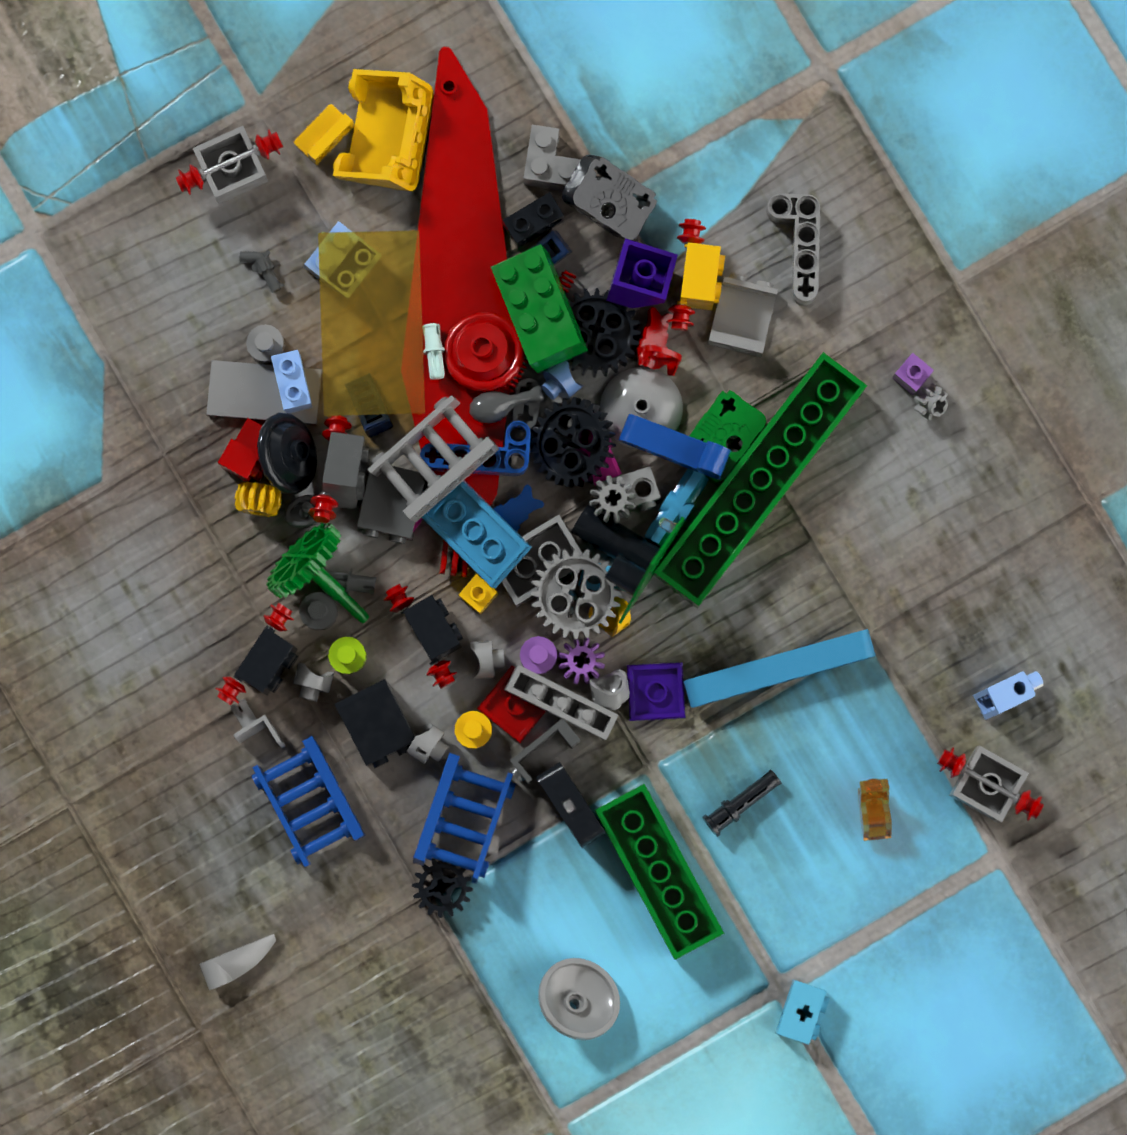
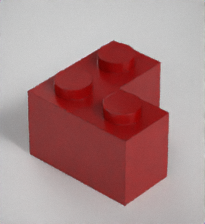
(242, 454)

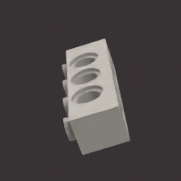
(561, 702)

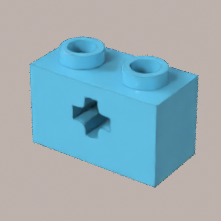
(790, 1023)

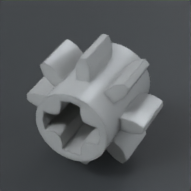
(931, 401)

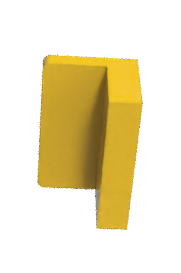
(324, 133)

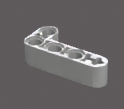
(800, 249)

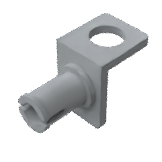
(251, 724)

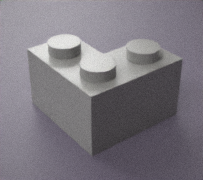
(542, 165)

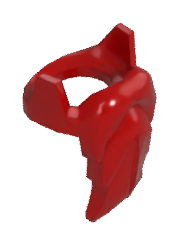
(652, 347)

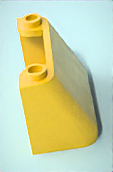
(387, 129)

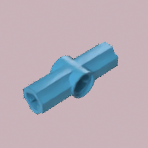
(677, 505)

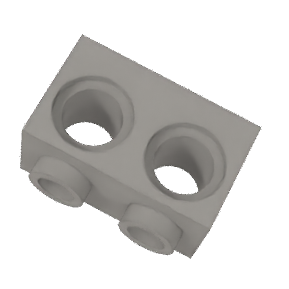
(637, 477)

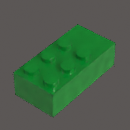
(539, 308)

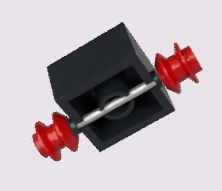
(432, 630)
(265, 659)

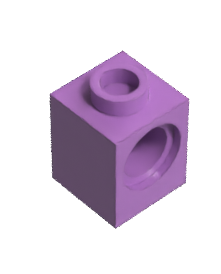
(912, 374)

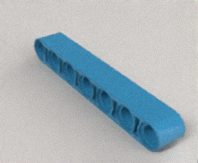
(779, 668)

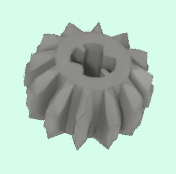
(604, 494)

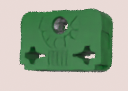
(742, 424)

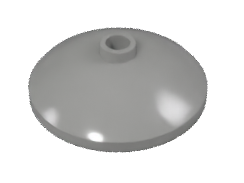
(638, 385)
(589, 989)

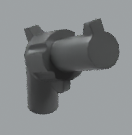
(262, 265)

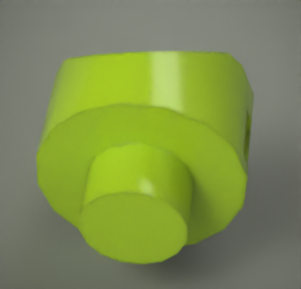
(347, 655)

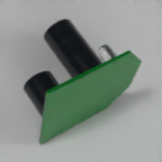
(633, 555)

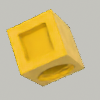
(478, 594)

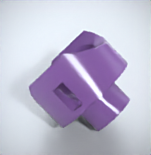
(538, 655)

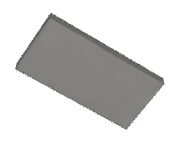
(253, 392)

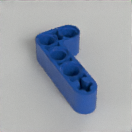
(674, 446)
(501, 468)

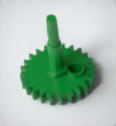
(306, 562)

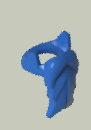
(519, 508)

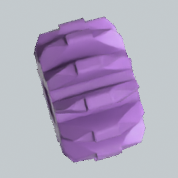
(576, 652)

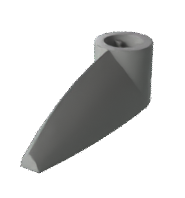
(235, 963)

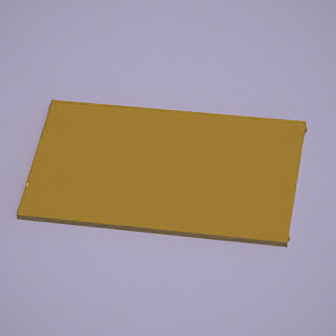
(371, 323)

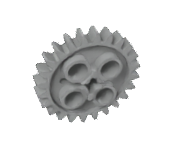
(550, 586)

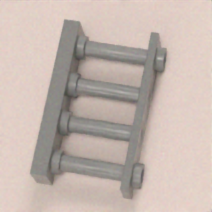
(459, 467)

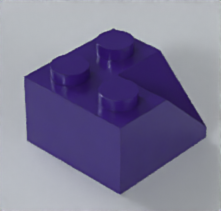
(641, 275)

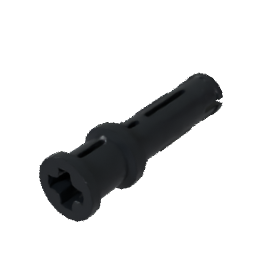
(731, 810)

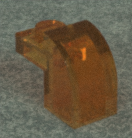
(874, 809)

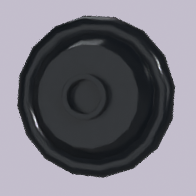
(287, 453)

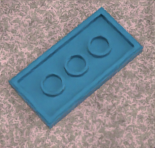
(477, 533)

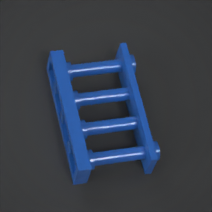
(322, 779)
(446, 798)

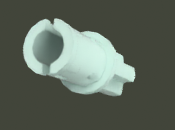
(434, 350)

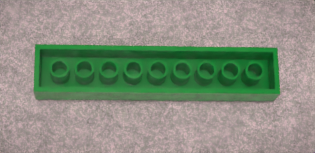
(760, 480)

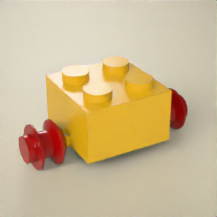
(700, 275)

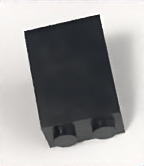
(376, 723)

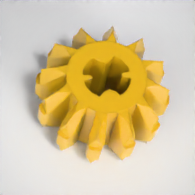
(257, 499)

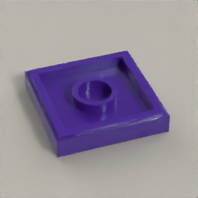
(656, 691)

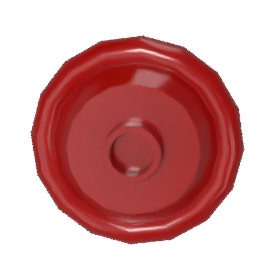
(483, 351)

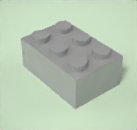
(545, 540)

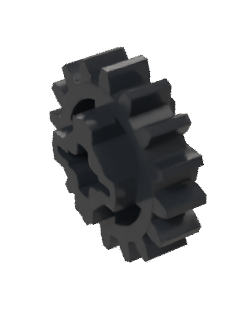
(447, 901)

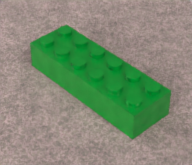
(659, 871)

